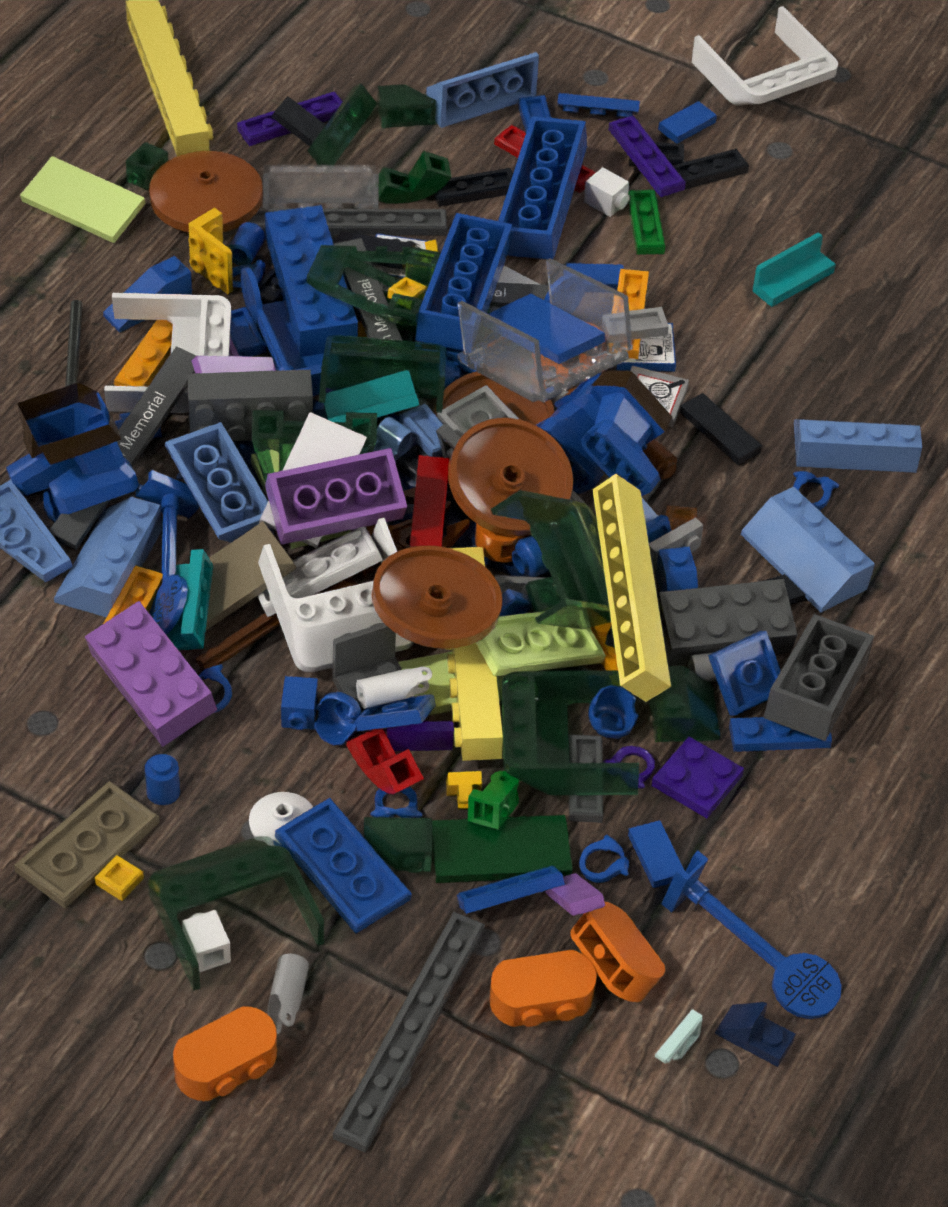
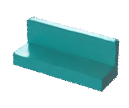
(792, 271)
(377, 396)
(191, 626)

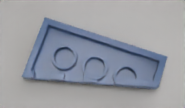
(27, 537)

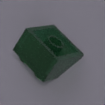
(685, 709)

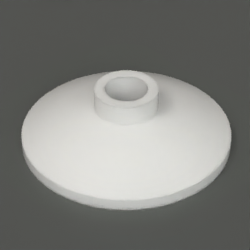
(266, 812)

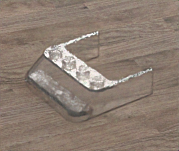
(320, 185)

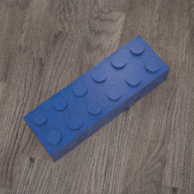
(543, 185)
(293, 244)
(464, 272)

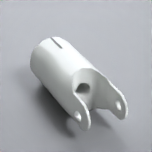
(392, 686)

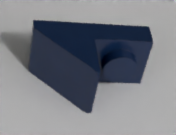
(751, 1031)

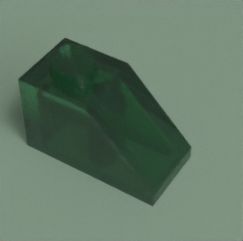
(404, 107)
(401, 841)

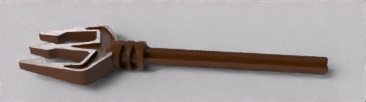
(264, 625)

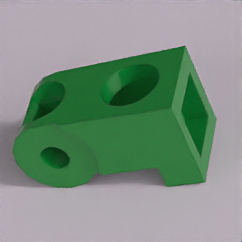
(495, 802)

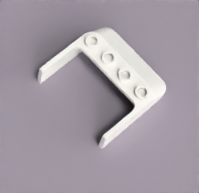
(813, 68)
(199, 327)
(318, 619)

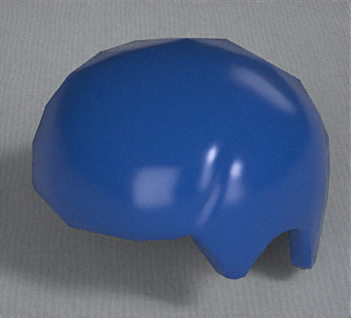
(613, 712)
(337, 718)

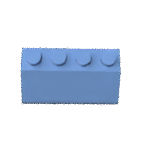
(484, 90)
(857, 445)
(219, 480)
(809, 550)
(109, 555)

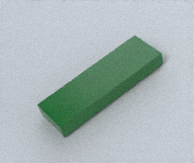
(646, 222)

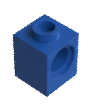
(299, 702)

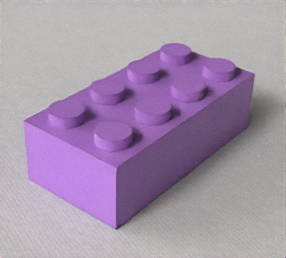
(335, 496)
(151, 673)

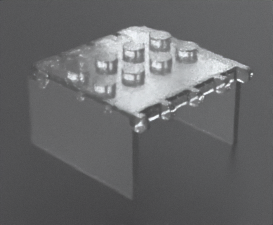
(515, 357)

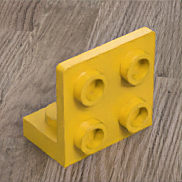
(208, 252)

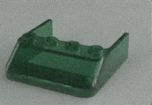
(363, 359)
(570, 551)
(538, 734)
(221, 875)

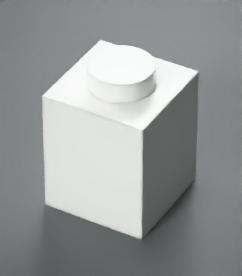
(606, 192)
(207, 940)

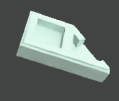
(681, 1038)

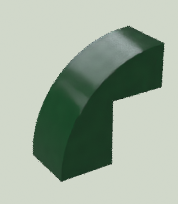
(425, 178)

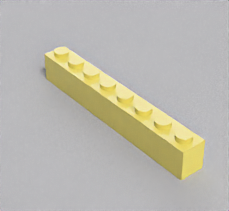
(168, 76)
(631, 589)
(476, 697)

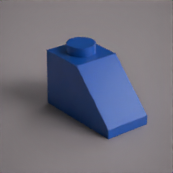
(676, 569)

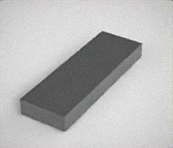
(585, 750)

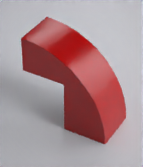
(381, 764)

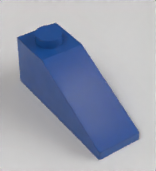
(163, 278)

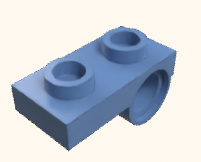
(394, 436)

